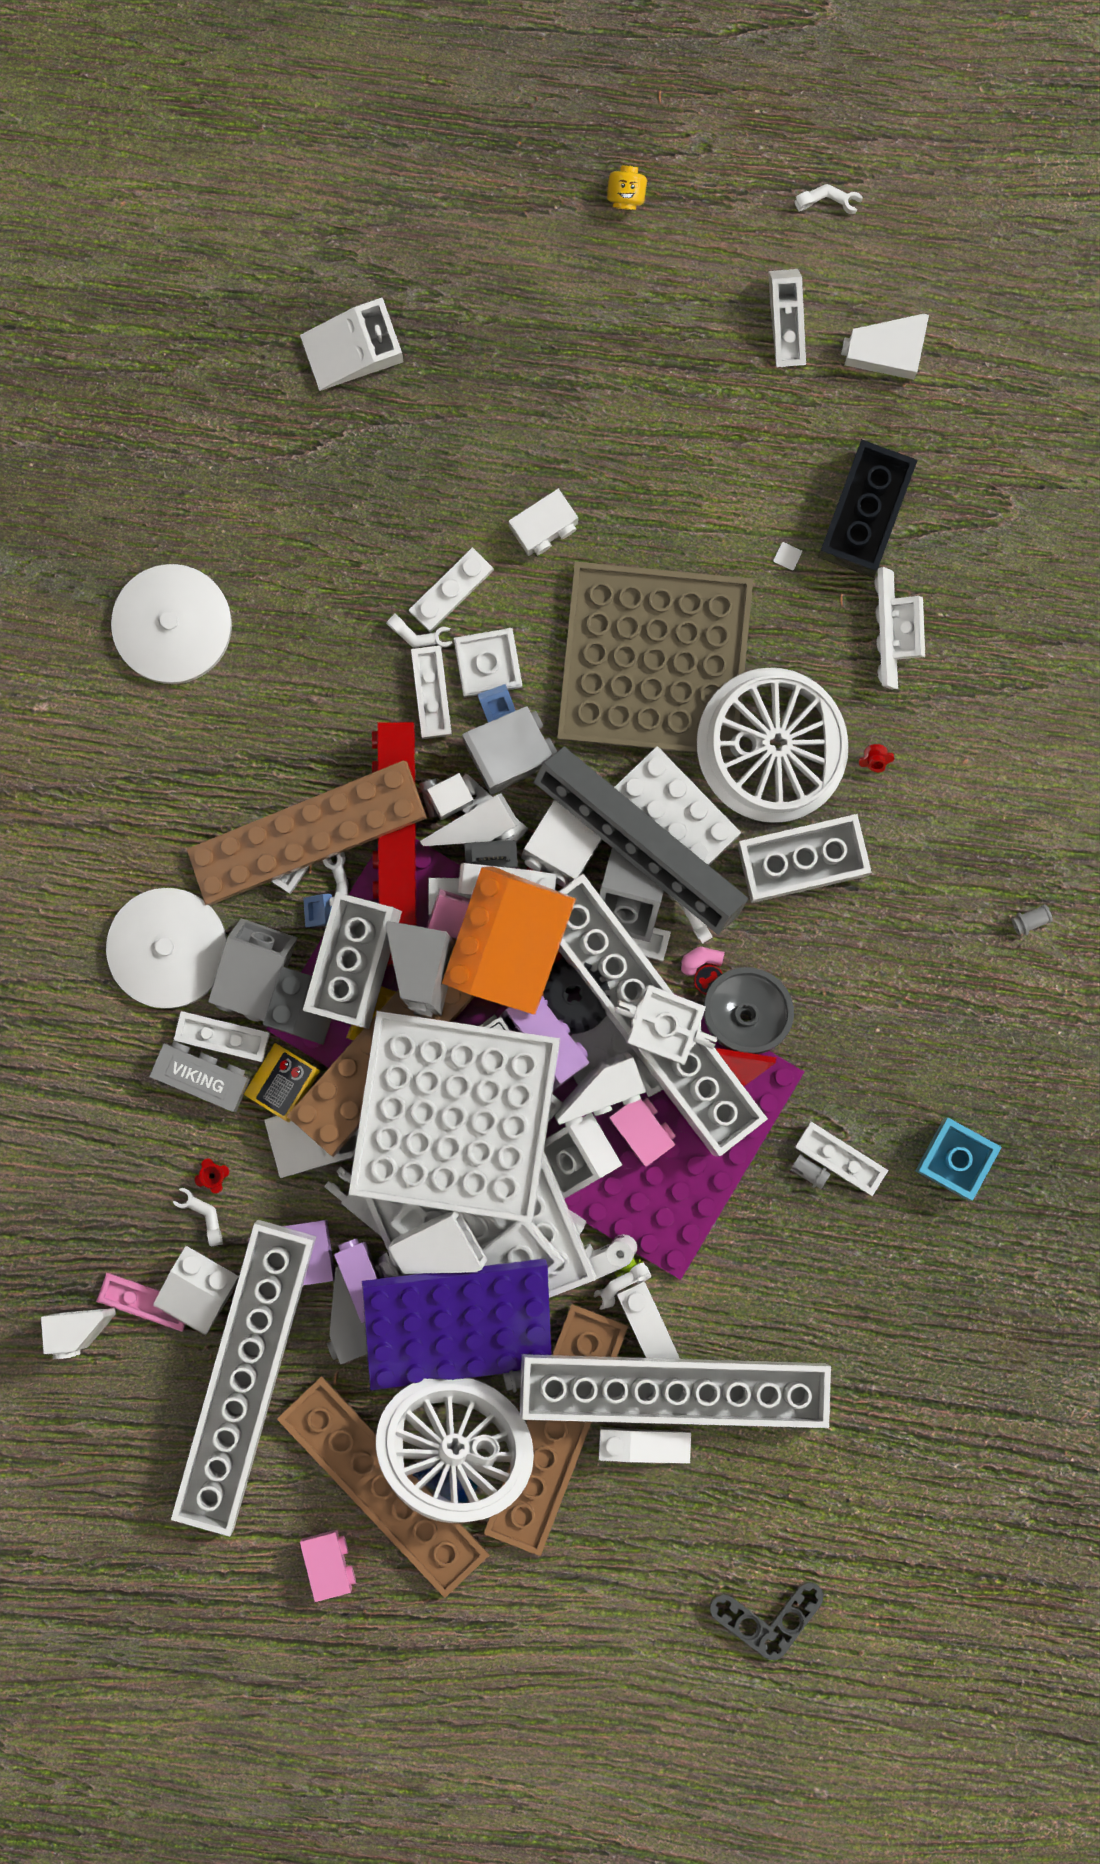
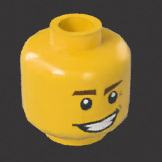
(626, 188)

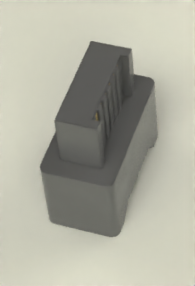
(492, 853)

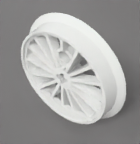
(716, 772)
(465, 1457)

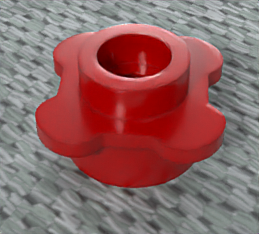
(876, 758)
(203, 1178)

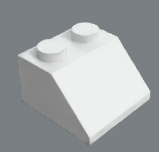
(580, 1155)
(196, 1290)

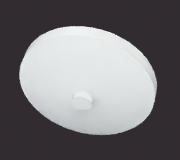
(171, 624)
(165, 948)

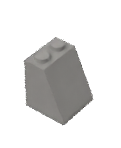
(508, 748)
(631, 896)
(420, 964)
(250, 969)

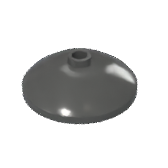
(755, 995)

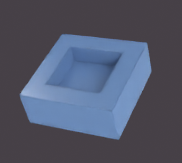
(496, 702)
(317, 910)

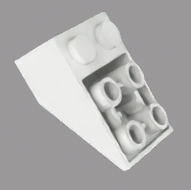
(352, 345)
(606, 1084)
(298, 1152)

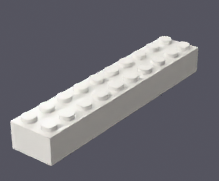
(703, 1087)
(243, 1377)
(675, 1391)

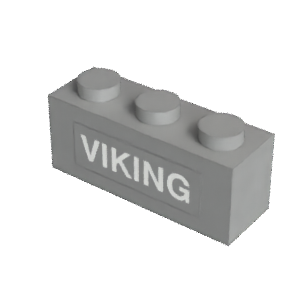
(200, 1076)

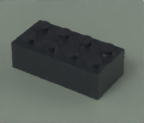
(867, 508)

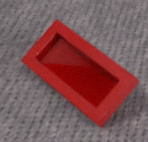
(746, 1065)

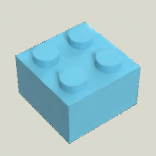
(958, 1159)

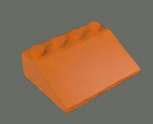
(508, 940)

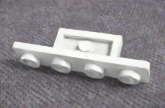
(900, 628)

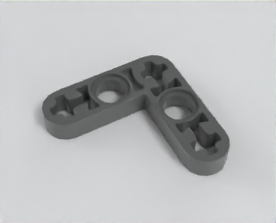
(764, 1630)

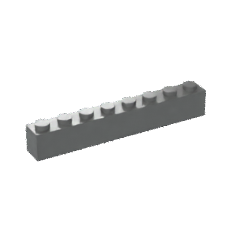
(641, 840)

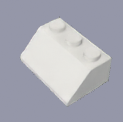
(71, 1331)

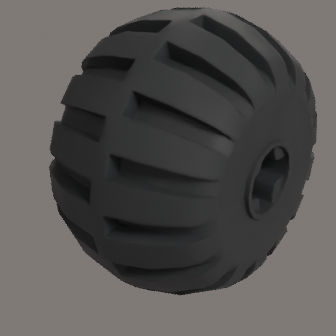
(579, 1015)

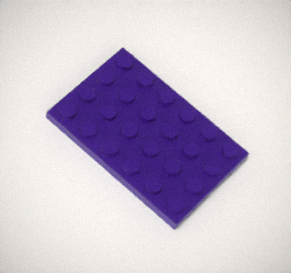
(455, 1323)

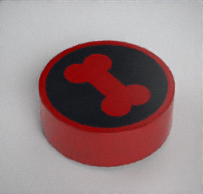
(705, 977)

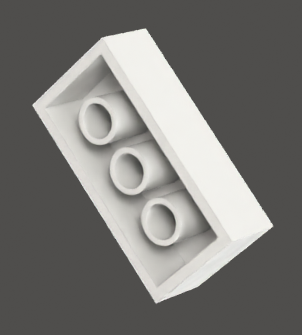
(678, 806)
(804, 858)
(351, 961)

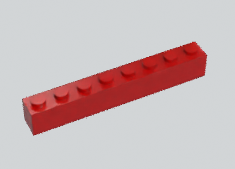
(397, 849)

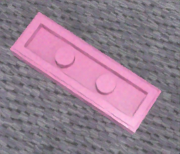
(136, 1300)

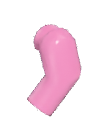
(698, 957)

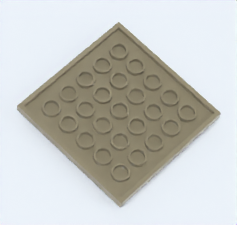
(650, 655)

